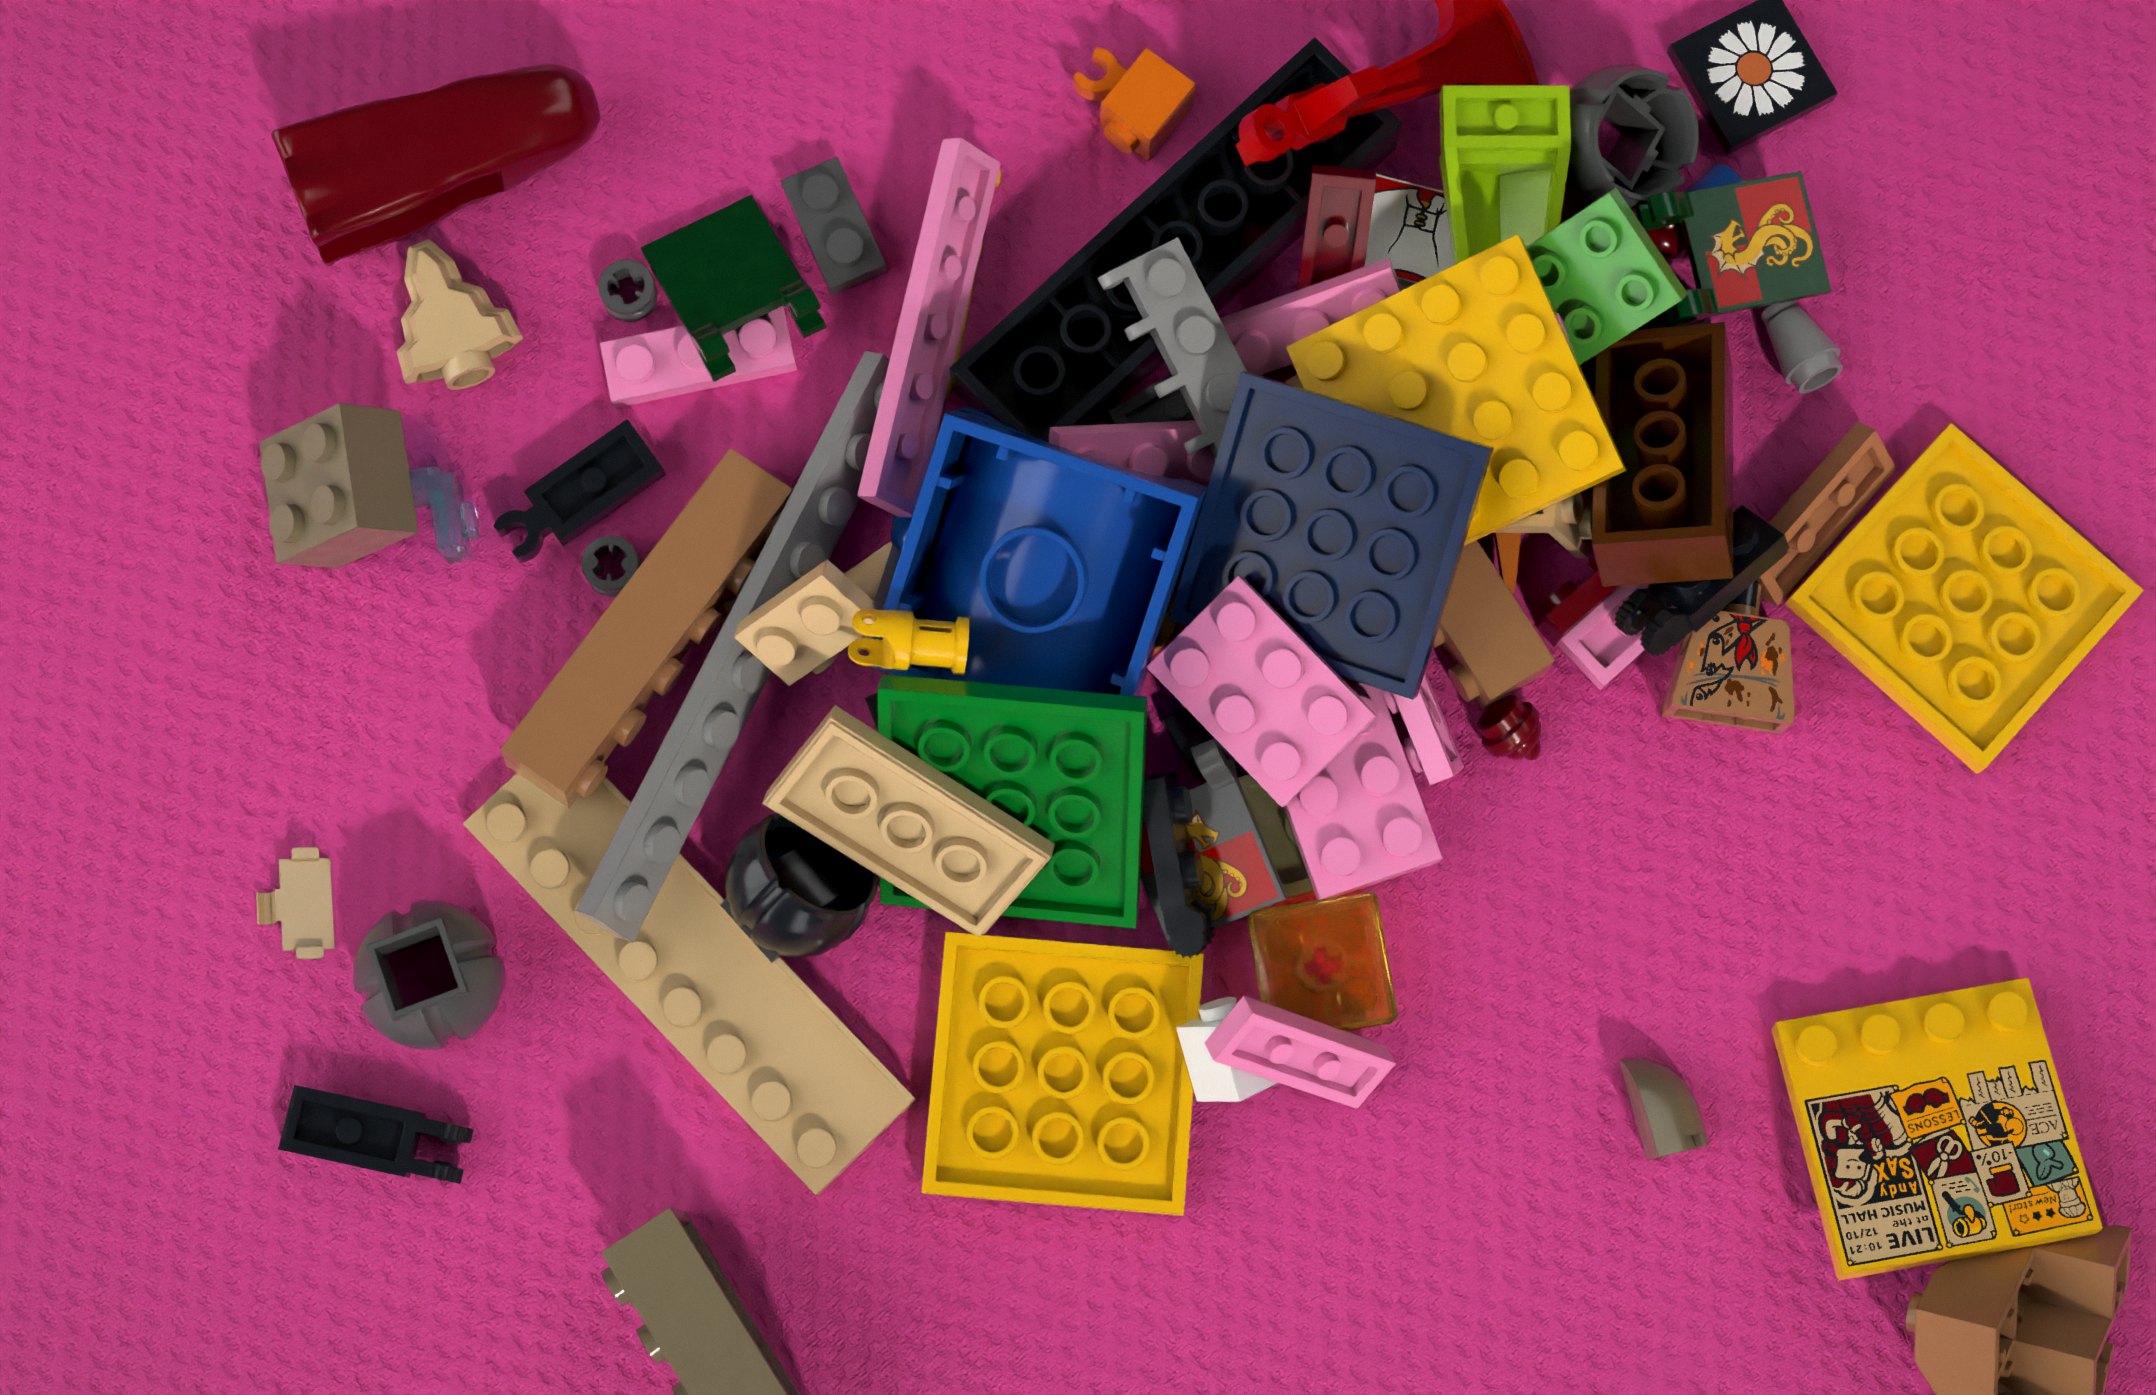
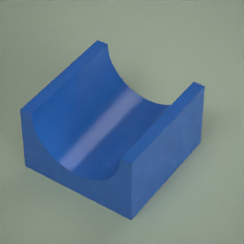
(1045, 556)

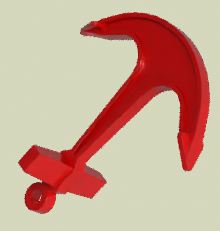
(1472, 47)

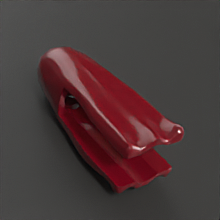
(422, 156)

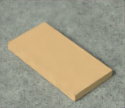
(908, 822)

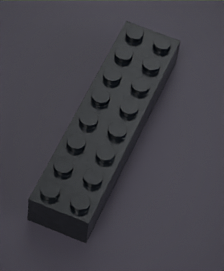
(1066, 347)

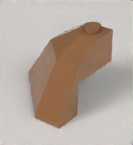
(2023, 1318)

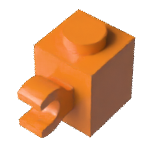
(1138, 103)

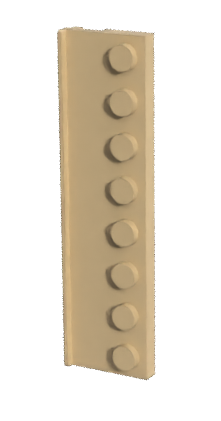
(704, 985)

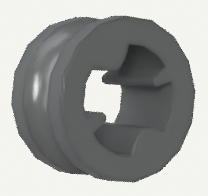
(641, 278)
(592, 568)

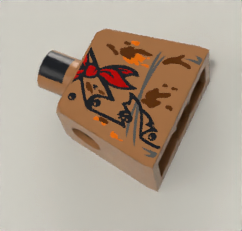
(1735, 670)

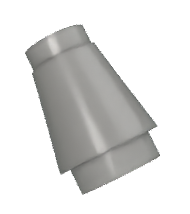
(1801, 347)

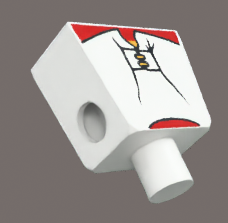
(1410, 229)

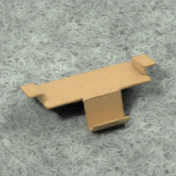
(301, 904)

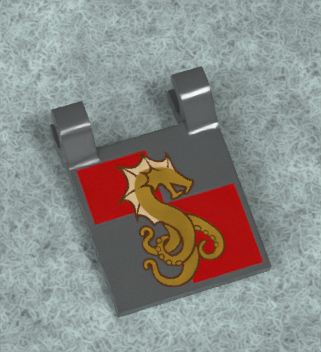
(1232, 849)

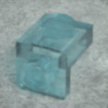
(453, 518)

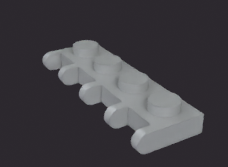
(1186, 334)

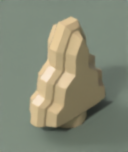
(450, 323)

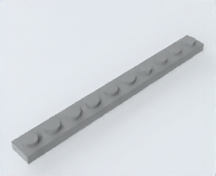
(731, 675)

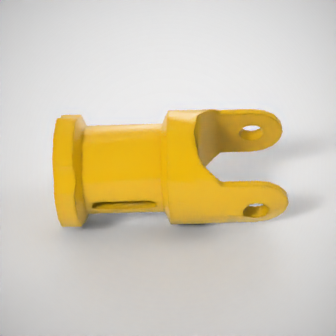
(909, 641)

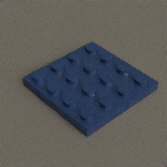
(1337, 525)

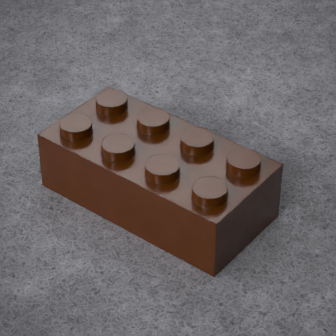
(1672, 423)

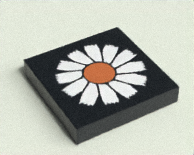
(1751, 73)

